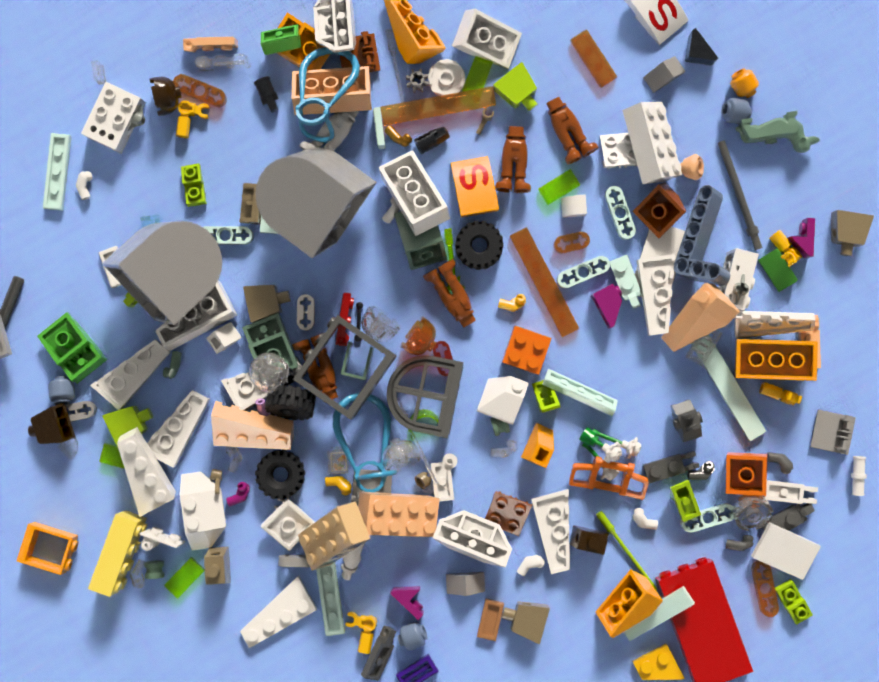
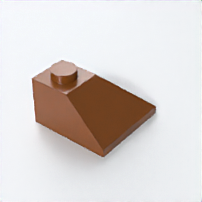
(660, 209)

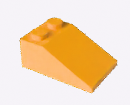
(628, 604)

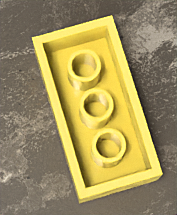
(118, 553)

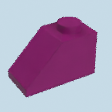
(608, 303)

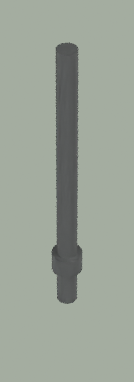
(751, 230)

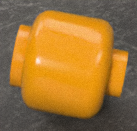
(744, 83)

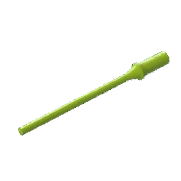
(610, 528)

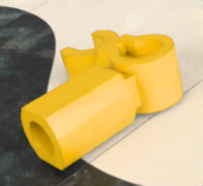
(188, 109)
(790, 254)
(777, 393)
(367, 623)

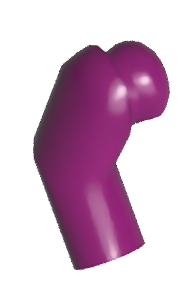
(241, 494)

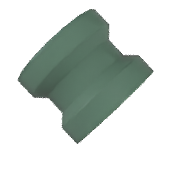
(499, 426)
(154, 569)

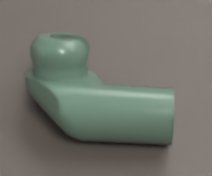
(174, 365)

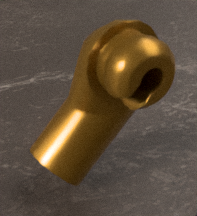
(397, 138)

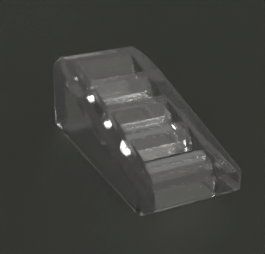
(709, 348)

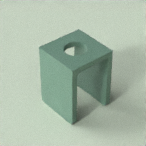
(346, 360)

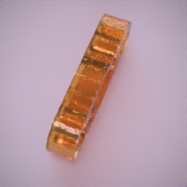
(214, 91)
(763, 603)

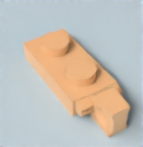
(209, 43)

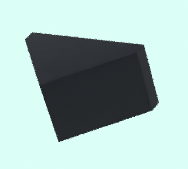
(698, 50)

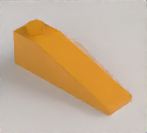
(411, 35)

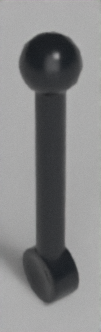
(359, 305)

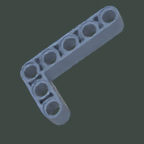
(696, 238)

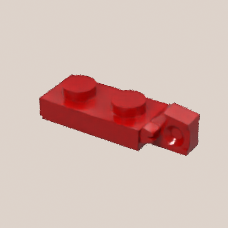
(347, 303)

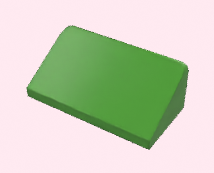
(280, 39)
(777, 270)

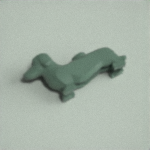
(776, 129)

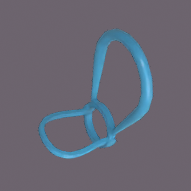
(303, 102)
(386, 434)

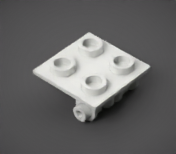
(617, 151)
(154, 536)

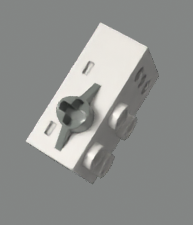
(114, 117)
(741, 267)

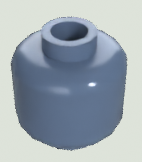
(735, 110)
(61, 390)
(412, 636)

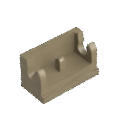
(249, 209)

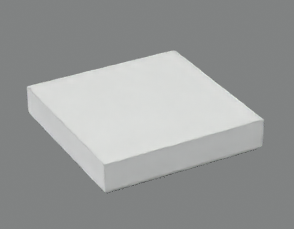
(287, 523)

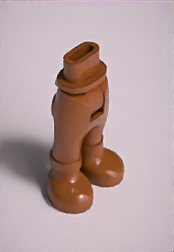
(564, 121)
(514, 151)
(457, 302)
(323, 376)

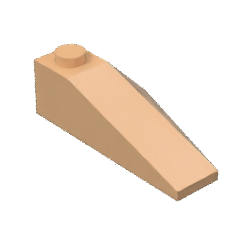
(700, 316)

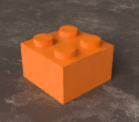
(526, 350)
(746, 474)

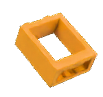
(29, 541)

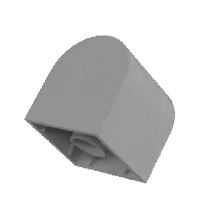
(311, 197)
(167, 268)

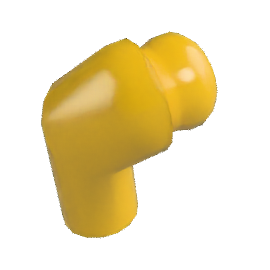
(513, 305)
(339, 481)

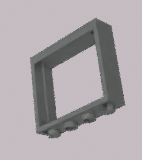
(369, 386)

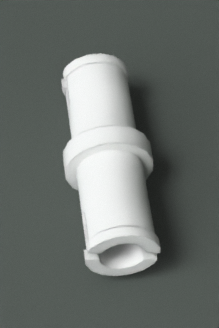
(858, 475)

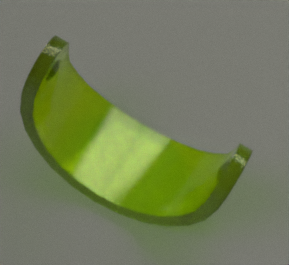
(425, 413)

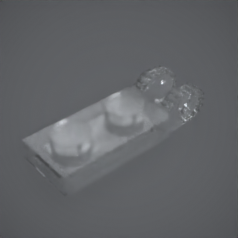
(221, 62)

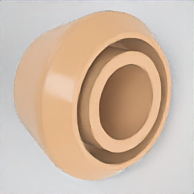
(692, 167)

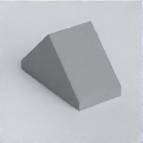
(664, 74)
(465, 583)

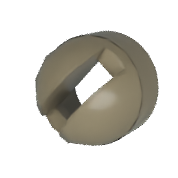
(423, 480)

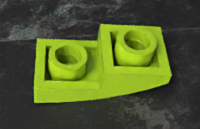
(193, 184)
(793, 602)

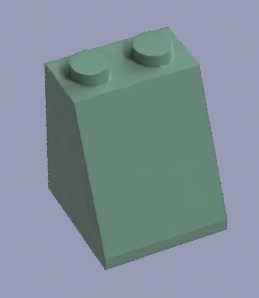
(421, 249)

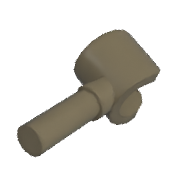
(485, 118)
(216, 475)

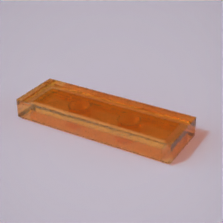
(593, 58)

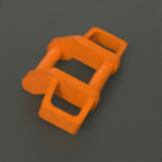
(598, 462)

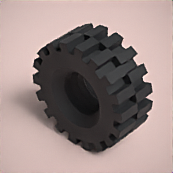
(479, 230)
(291, 403)
(266, 479)

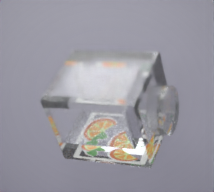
(337, 461)

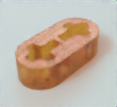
(570, 238)

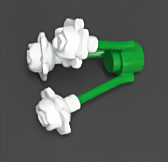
(612, 452)

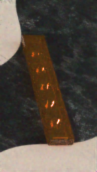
(438, 105)
(544, 282)

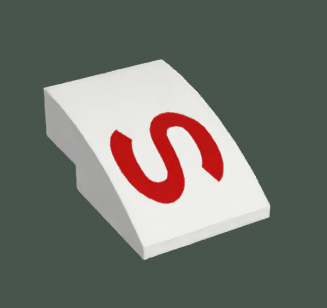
(659, 17)

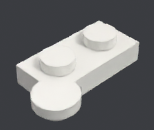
(443, 475)

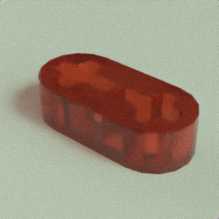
(448, 355)

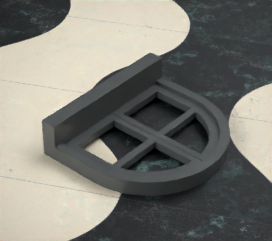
(449, 397)

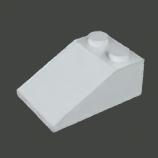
(486, 38)

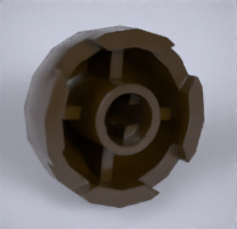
(165, 95)

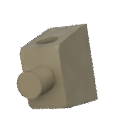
(849, 230)
(264, 301)
(217, 566)
(527, 619)

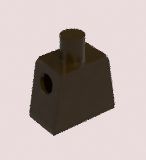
(52, 425)
(589, 539)

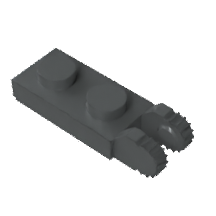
(668, 467)

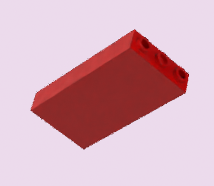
(707, 628)

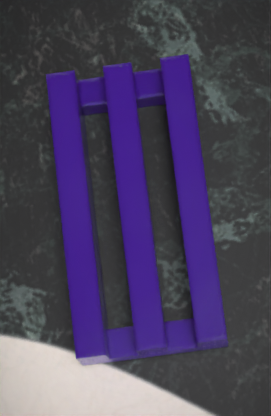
(430, 664)

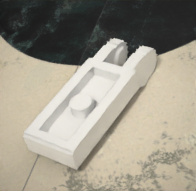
(789, 492)

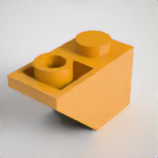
(539, 446)

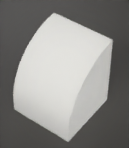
(574, 206)
(223, 337)

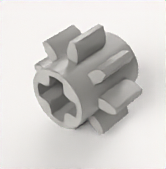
(417, 74)

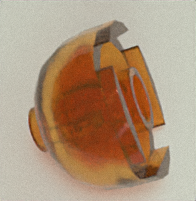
(420, 337)

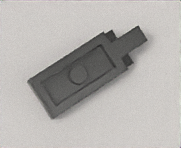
(791, 516)
(379, 654)

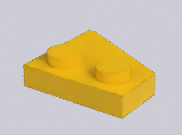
(658, 665)

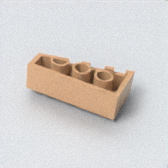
(250, 429)

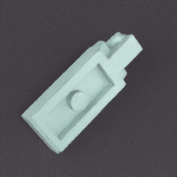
(626, 280)

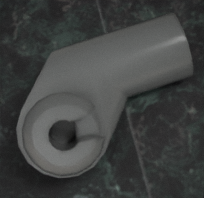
(782, 459)
(703, 473)
(740, 545)

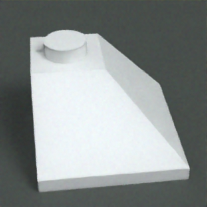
(503, 398)

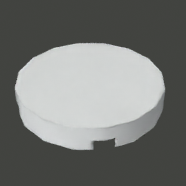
(446, 77)

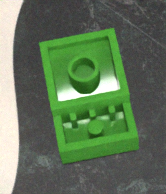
(71, 348)

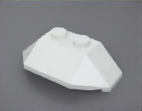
(335, 24)
(201, 510)
(474, 538)

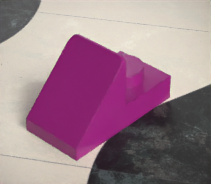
(805, 243)
(404, 596)

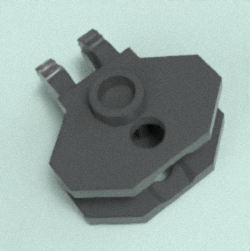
(686, 420)

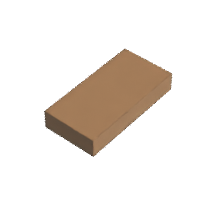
(490, 619)

